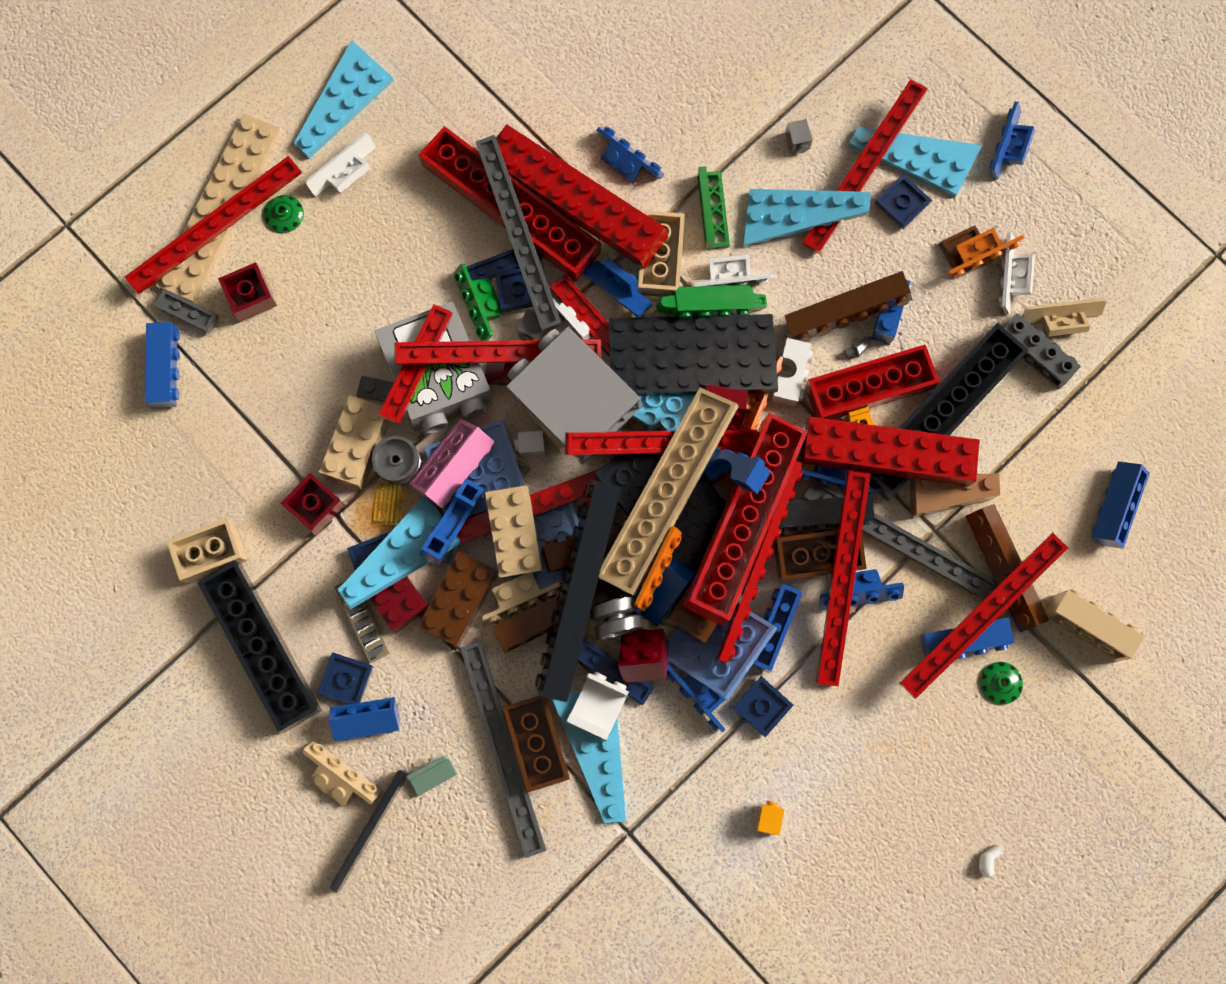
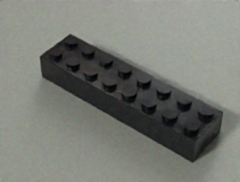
(259, 647)

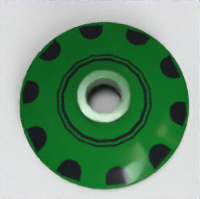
(285, 221)
(991, 683)

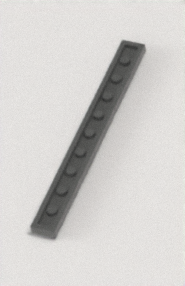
(518, 233)
(916, 548)
(503, 749)

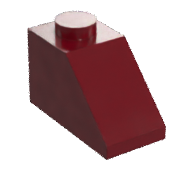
(497, 373)

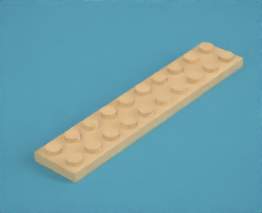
(235, 170)
(667, 491)

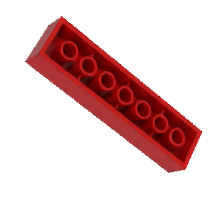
(891, 451)

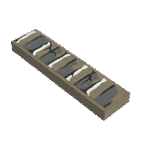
(366, 630)

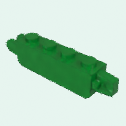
(712, 301)

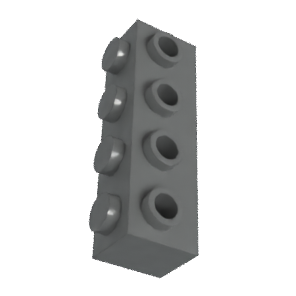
(1043, 354)

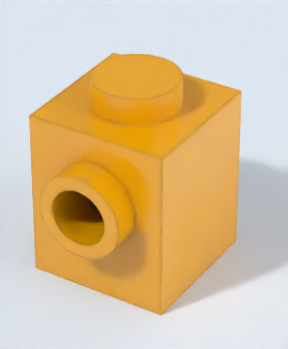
(770, 818)

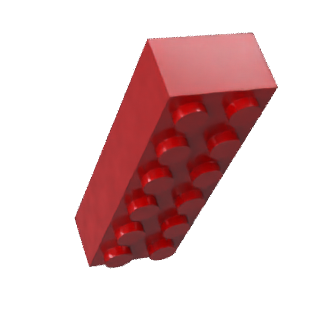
(872, 383)

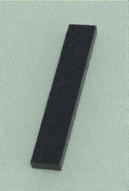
(368, 831)

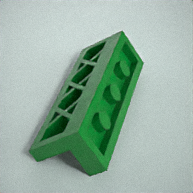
(707, 207)

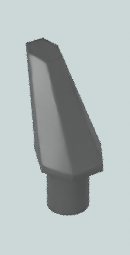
(858, 347)

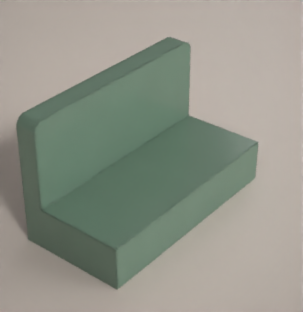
(432, 775)

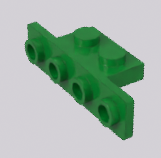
(479, 300)

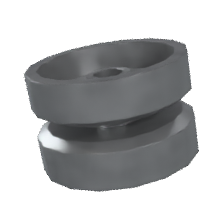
(394, 449)
(614, 614)

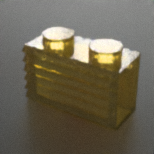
(387, 505)

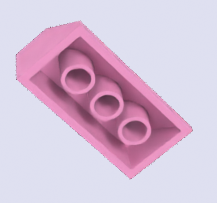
(452, 462)

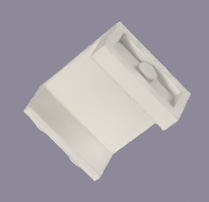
(598, 705)

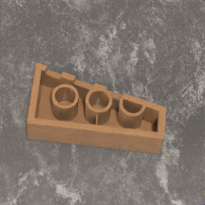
(933, 497)

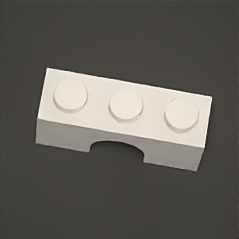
(796, 355)

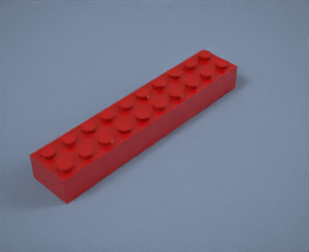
(581, 198)
(552, 233)
(744, 524)

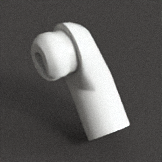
(986, 861)

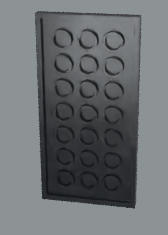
(683, 355)
(697, 517)

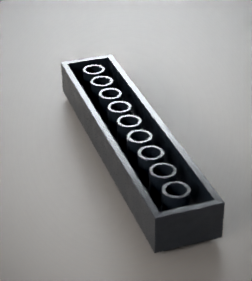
(959, 394)
(577, 591)

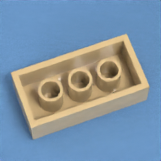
(663, 271)
(353, 443)
(513, 531)
(1094, 626)

